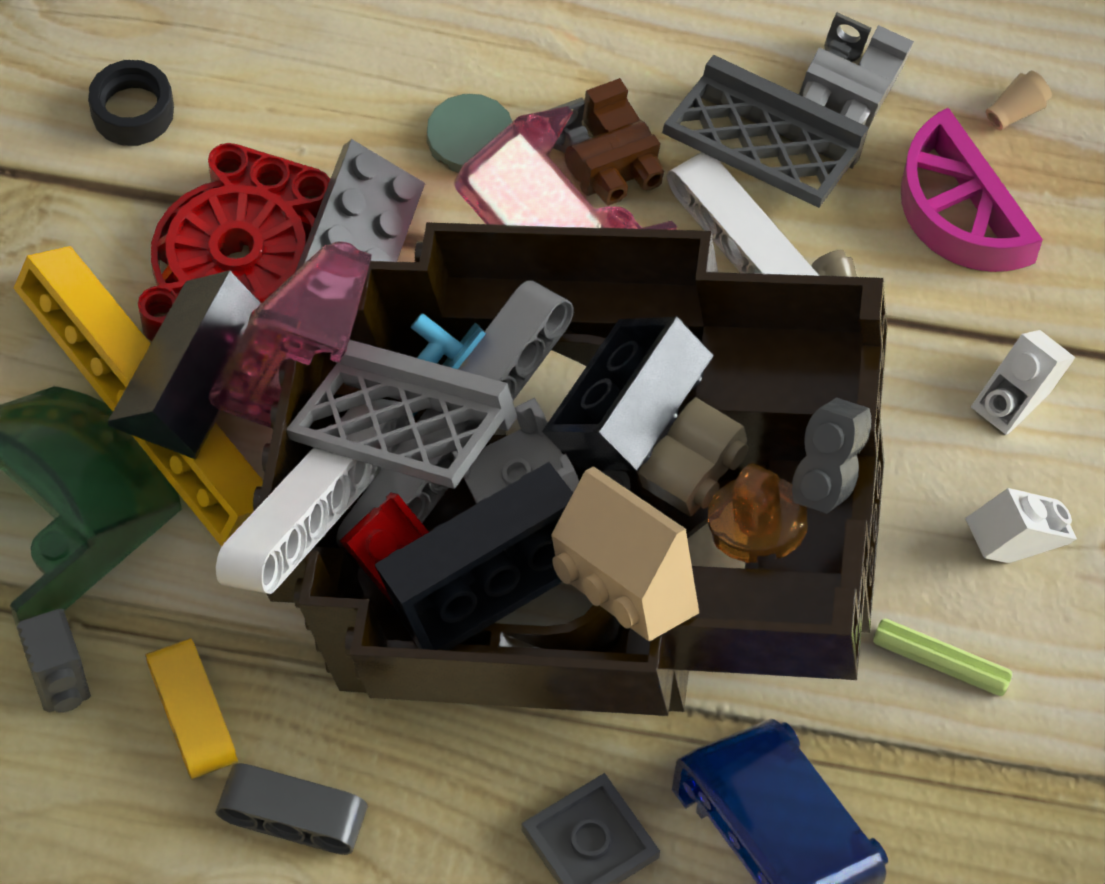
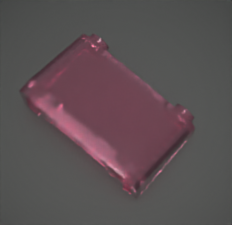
(300, 318)

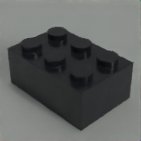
(628, 394)

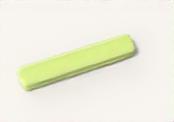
(942, 657)

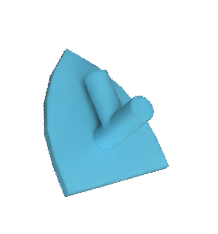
(443, 343)

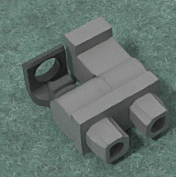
(850, 87)

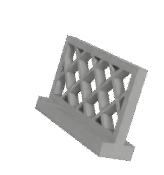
(419, 387)

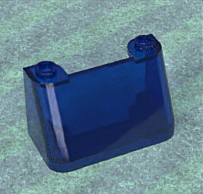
(777, 810)

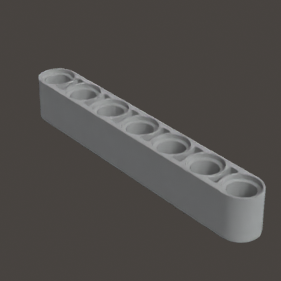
(507, 353)

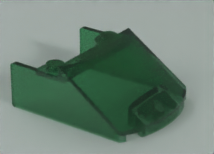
(90, 481)

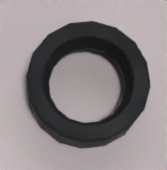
(125, 75)

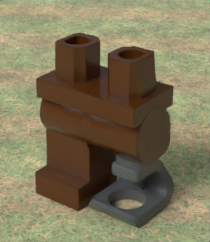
(620, 145)

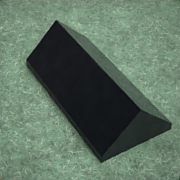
(173, 381)

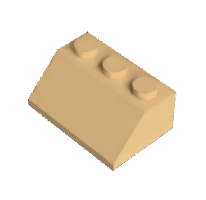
(625, 556)

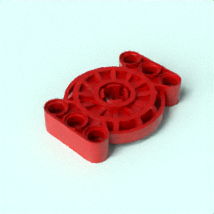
(231, 213)

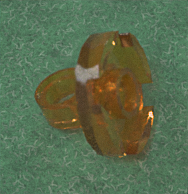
(756, 516)

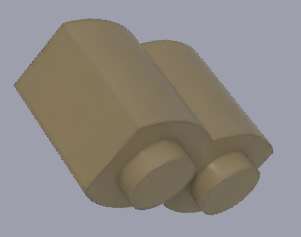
(694, 457)

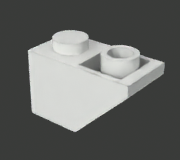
(1022, 380)
(1020, 526)

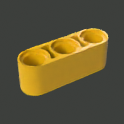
(191, 708)

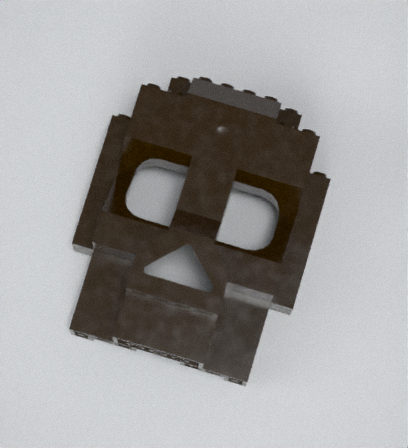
(777, 359)

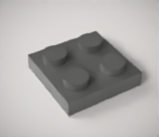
(591, 836)

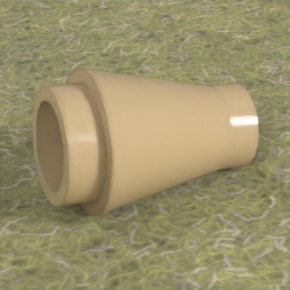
(1021, 99)

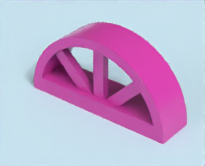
(1016, 239)

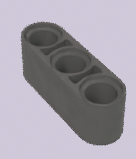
(291, 808)

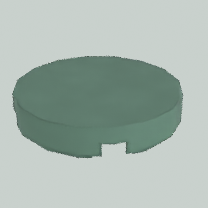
(464, 127)

